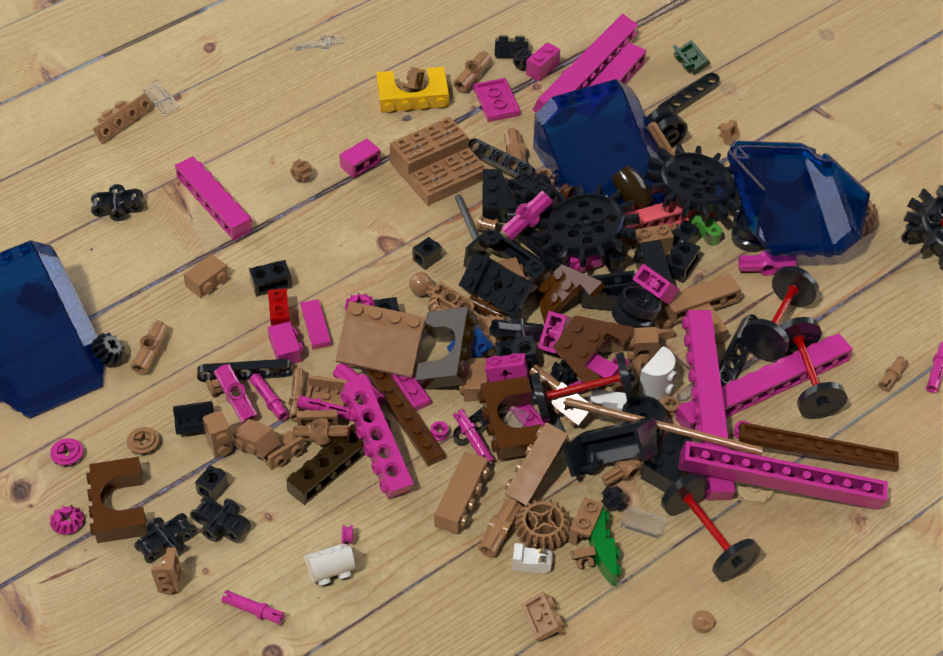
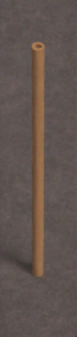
(666, 426)

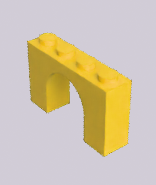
(394, 99)

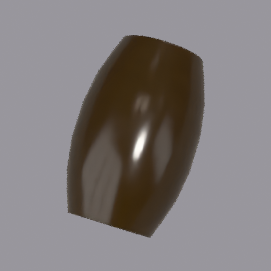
(632, 187)

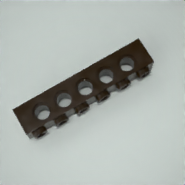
(327, 465)

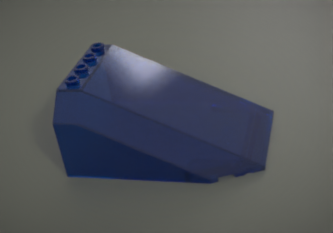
(594, 135)
(797, 198)
(43, 333)

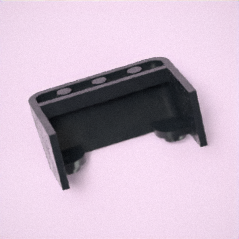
(509, 249)
(611, 444)

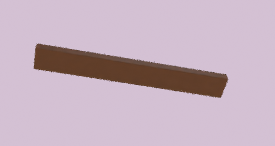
(406, 417)
(818, 446)

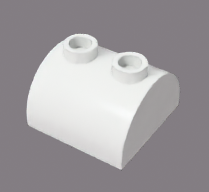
(658, 375)
(329, 563)

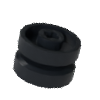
(670, 124)
(742, 236)
(636, 307)
(646, 407)

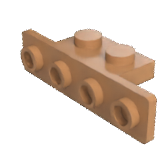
(121, 116)

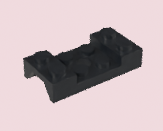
(483, 277)

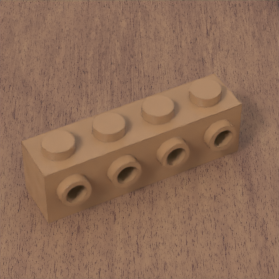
(717, 292)
(536, 465)
(461, 492)

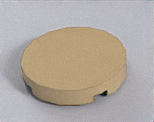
(753, 494)

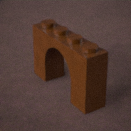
(497, 396)
(109, 523)

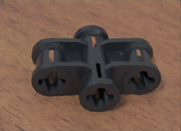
(527, 187)
(109, 204)
(220, 519)
(165, 536)

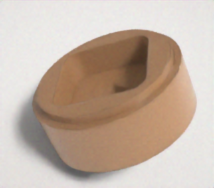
(703, 621)

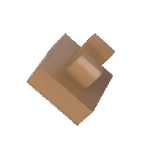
(729, 131)
(583, 553)

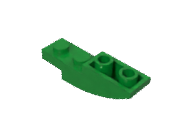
(605, 549)

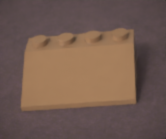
(380, 339)

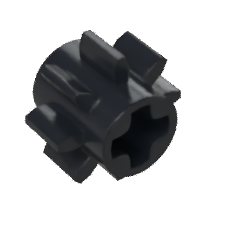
(521, 57)
(562, 372)
(613, 498)

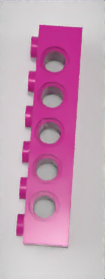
(362, 391)

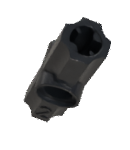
(515, 329)

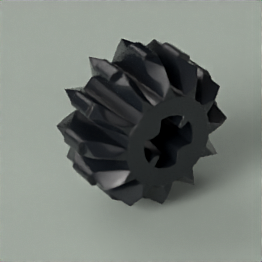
(107, 349)

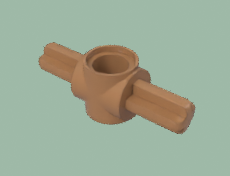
(321, 431)
(623, 469)

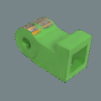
(708, 230)

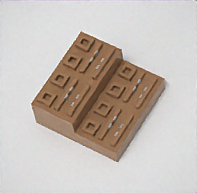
(436, 161)

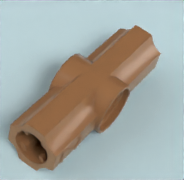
(472, 71)
(514, 145)
(149, 347)
(499, 527)

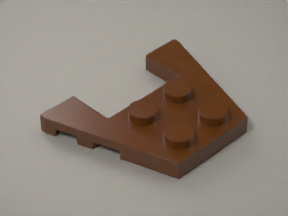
(562, 287)
(583, 339)

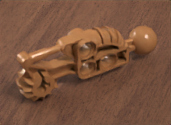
(444, 297)

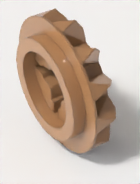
(138, 435)

